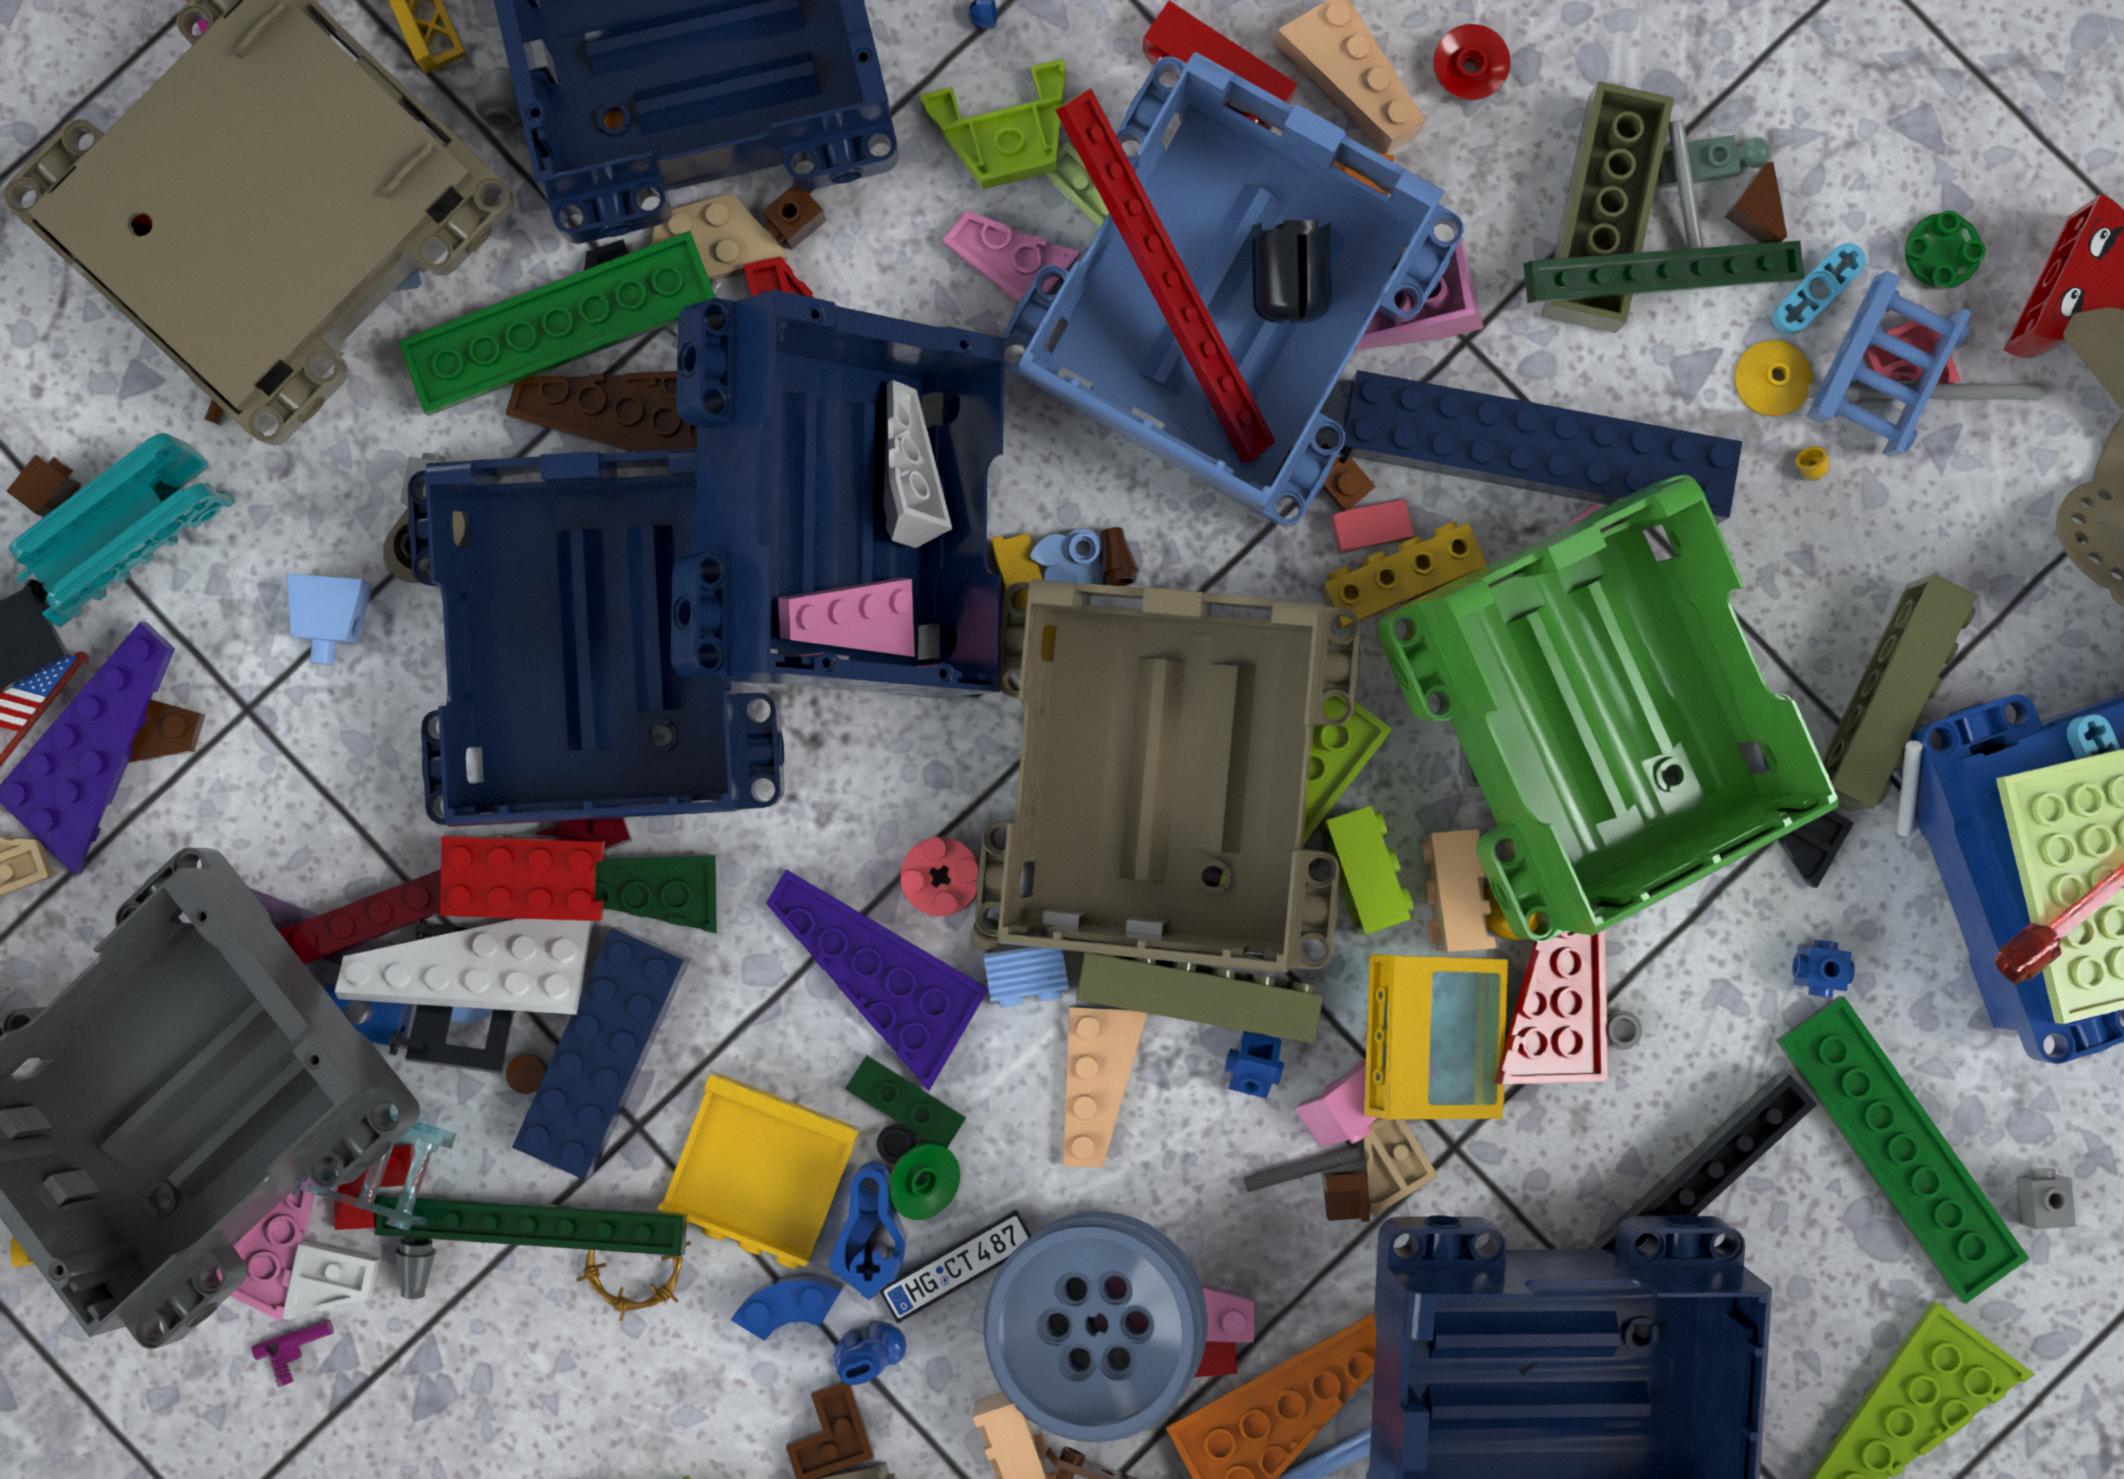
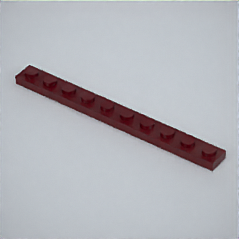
(412, 900)

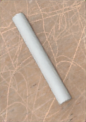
(1909, 788)

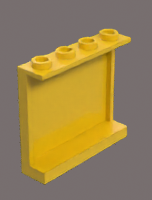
(760, 1170)

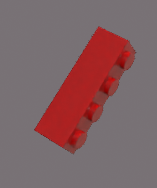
(1181, 34)

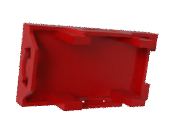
(520, 877)

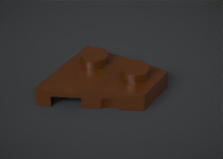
(166, 732)

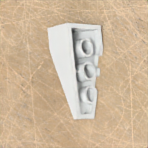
(912, 485)

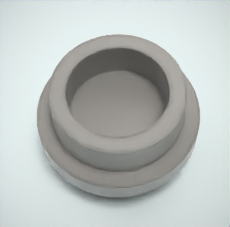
(1623, 1029)

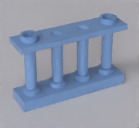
(1867, 332)

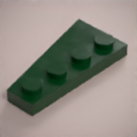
(661, 888)

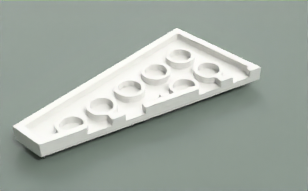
(492, 966)

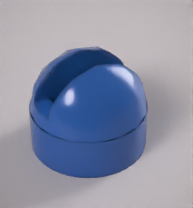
(983, 14)

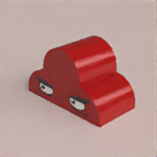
(2078, 277)

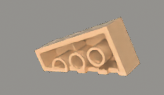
(1347, 63)

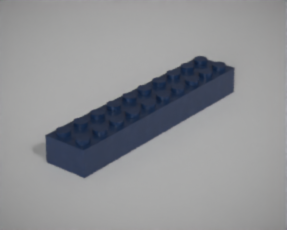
(1529, 443)

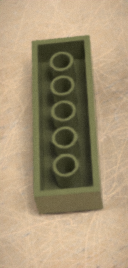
(1611, 191)
(1896, 689)
(1201, 997)

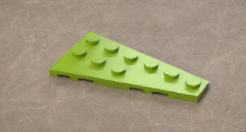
(1921, 1398)

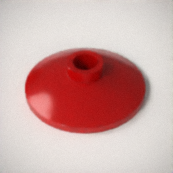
(1475, 45)

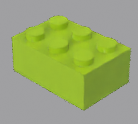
(1367, 870)

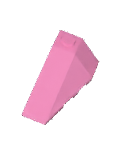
(1447, 312)

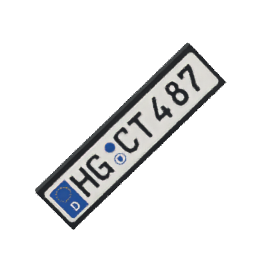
(955, 1266)

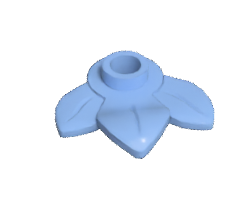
(1064, 563)

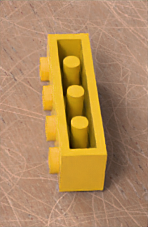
(1404, 575)

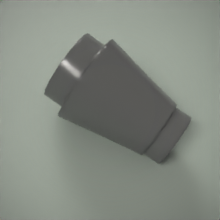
(414, 1266)

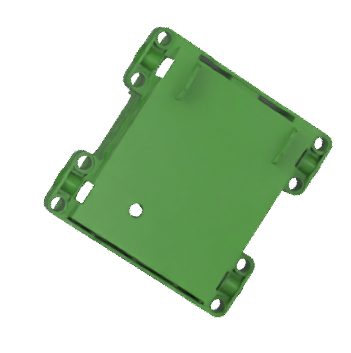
(1580, 684)

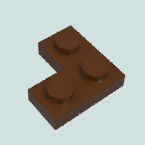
(842, 1439)

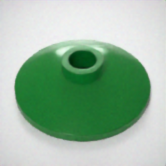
(932, 1190)

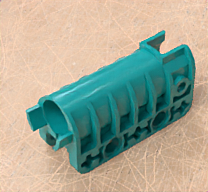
(116, 524)

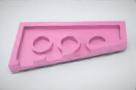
(855, 616)
(271, 1252)
(1228, 1314)

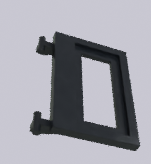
(432, 1026)

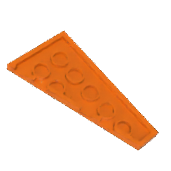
(1277, 1414)

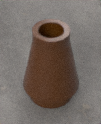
(1117, 561)

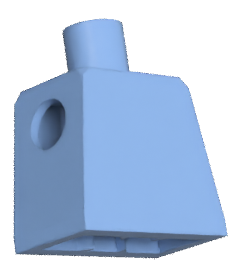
(326, 612)

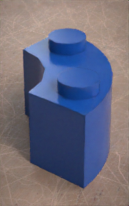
(787, 1300)

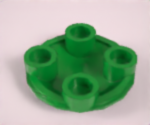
(1943, 250)

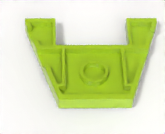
(1008, 141)

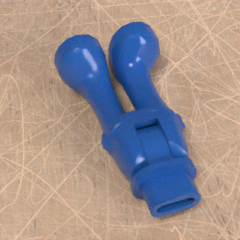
(862, 1359)

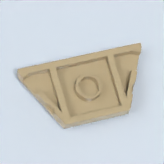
(723, 234)

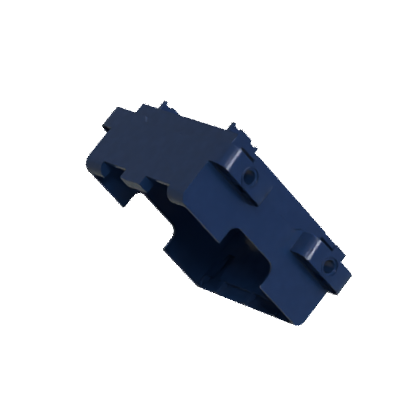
(568, 647)
(1596, 1403)

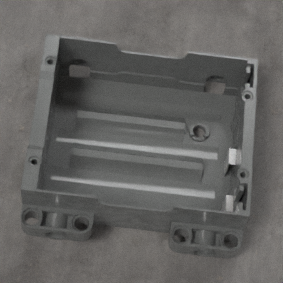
(188, 1069)

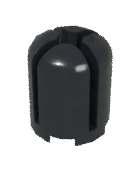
(1291, 271)

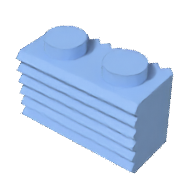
(1025, 973)

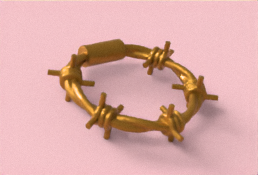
(623, 1304)

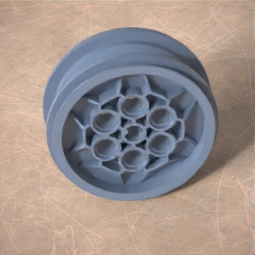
(1036, 1360)

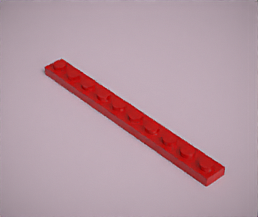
(1165, 274)

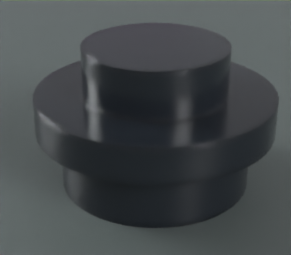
(895, 1142)

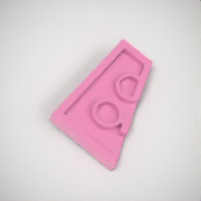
(1005, 255)

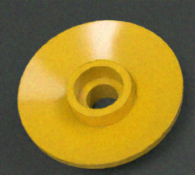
(1760, 390)

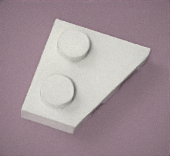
(328, 1278)

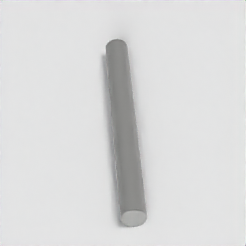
(1685, 184)

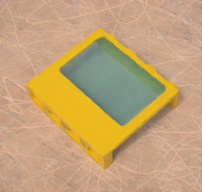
(1435, 1037)

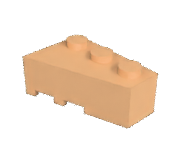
(1455, 892)
(1010, 1440)

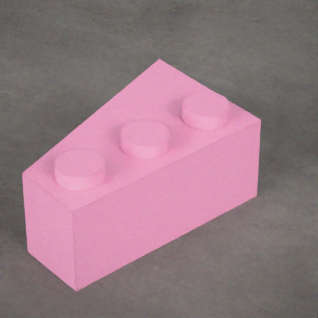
(1339, 1110)

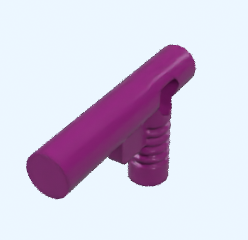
(289, 1348)

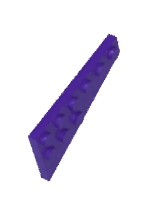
(82, 756)
(897, 986)

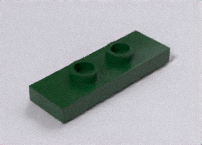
(905, 1102)

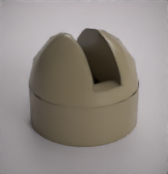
(982, 942)

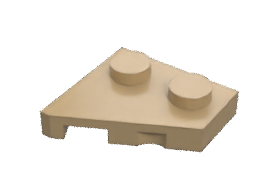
(22, 864)
(1393, 1163)

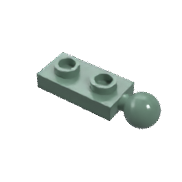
(1716, 159)

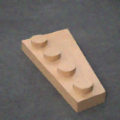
(1098, 1068)

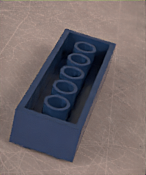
(601, 1053)

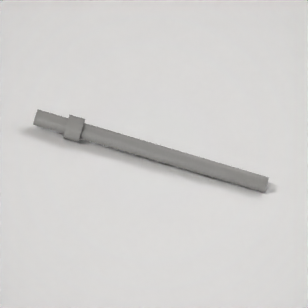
(1946, 391)

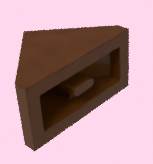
(1759, 207)

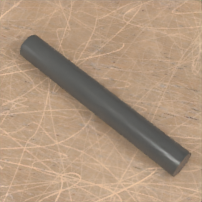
(1302, 1168)

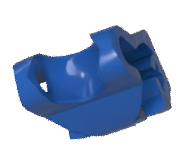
(865, 1213)

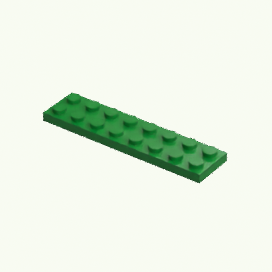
(555, 323)
(1902, 1149)

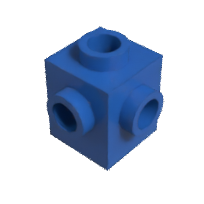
(1810, 963)
(1255, 1064)

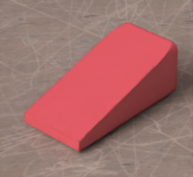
(1371, 526)

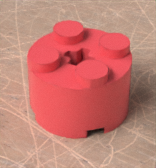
(918, 880)

